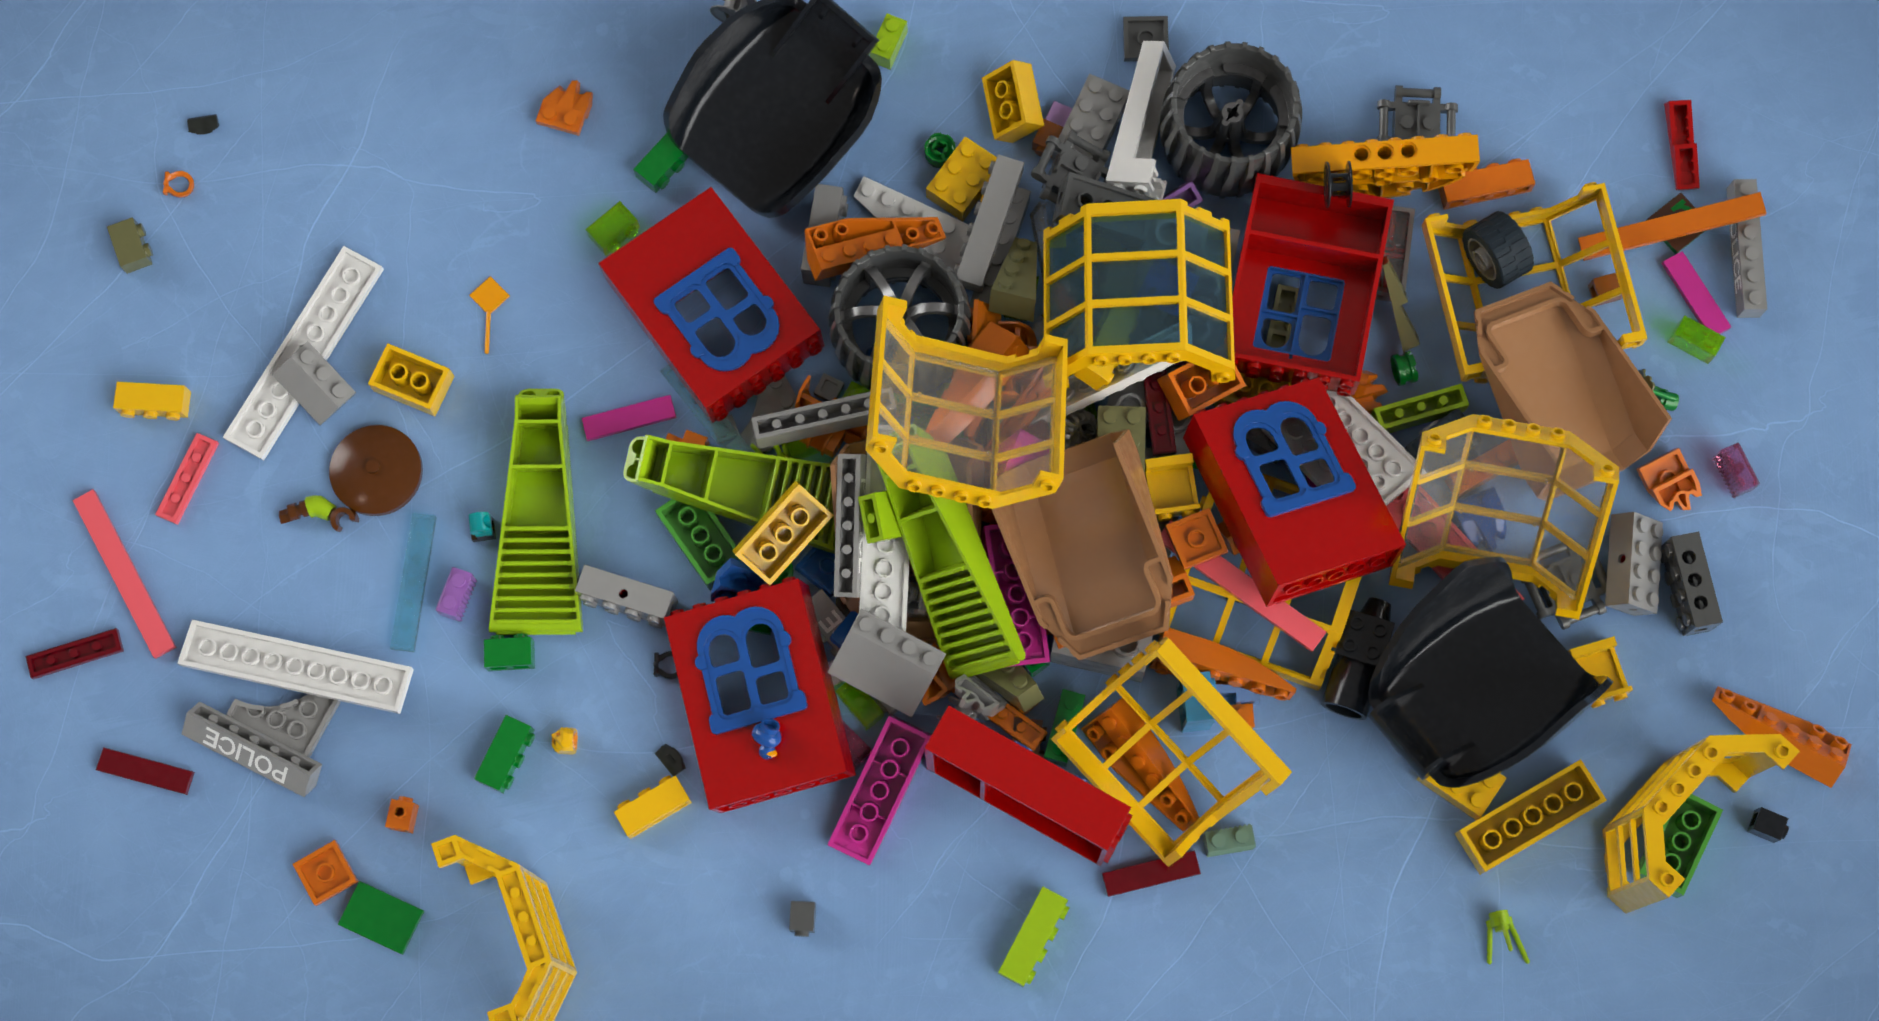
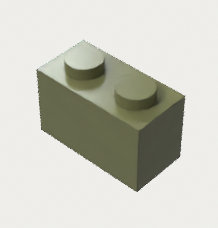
(130, 245)

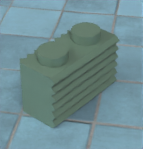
(1229, 840)

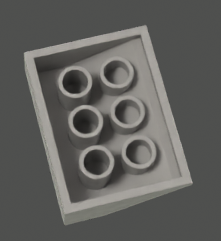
(886, 663)

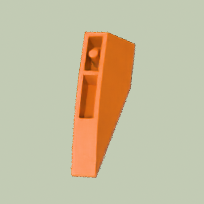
(1226, 666)
(1820, 754)
(1143, 763)

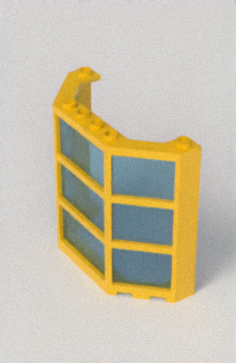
(1141, 286)

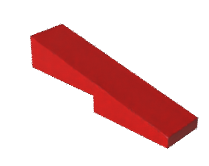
(1682, 144)

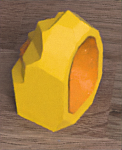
(565, 740)

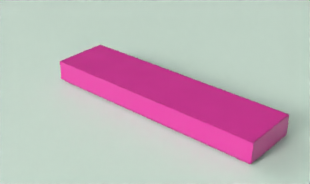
(1695, 293)
(629, 418)

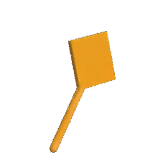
(489, 298)

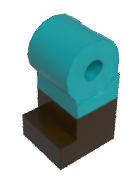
(481, 526)

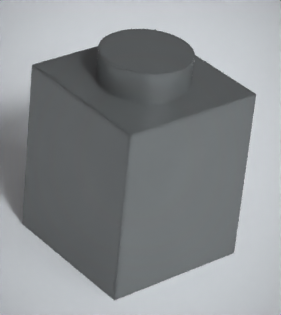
(802, 918)

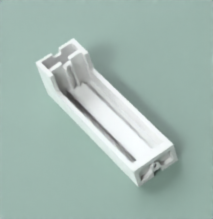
(1133, 152)

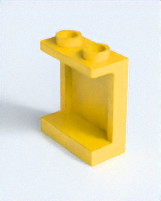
(1172, 486)
(1599, 660)

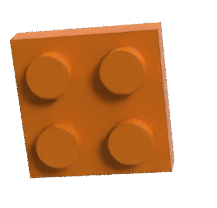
(1196, 539)
(325, 873)

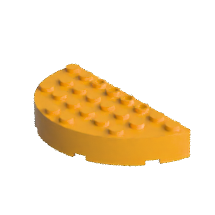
(1390, 166)

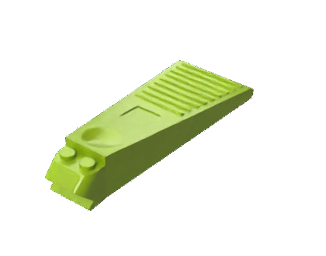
(727, 480)
(538, 530)
(956, 583)

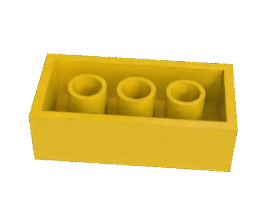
(782, 533)

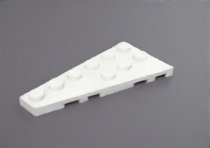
(888, 203)

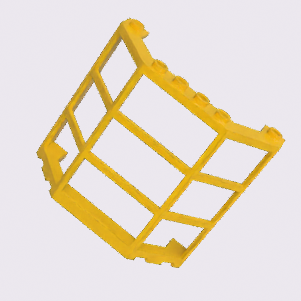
(1437, 225)
(1334, 630)
(1267, 779)
(1664, 795)

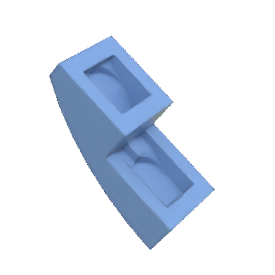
(1241, 695)

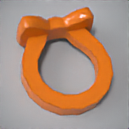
(168, 177)

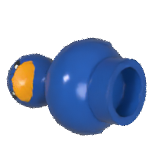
(768, 736)

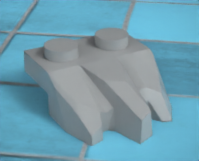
(978, 696)

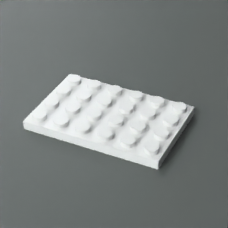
(1382, 454)

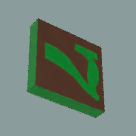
(1677, 204)

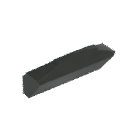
(203, 124)
(671, 759)

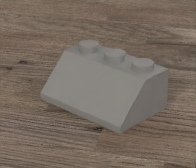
(314, 383)

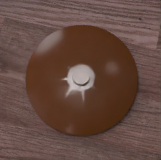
(376, 470)

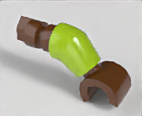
(317, 507)

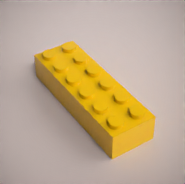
(1530, 816)

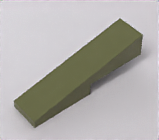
(1398, 296)
(1284, 301)

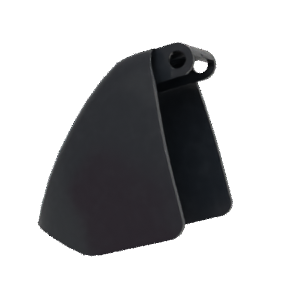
(775, 100)
(1475, 679)

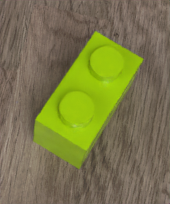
(891, 39)
(878, 517)

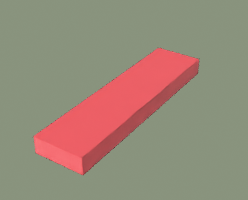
(187, 478)

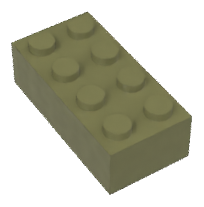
(1122, 418)

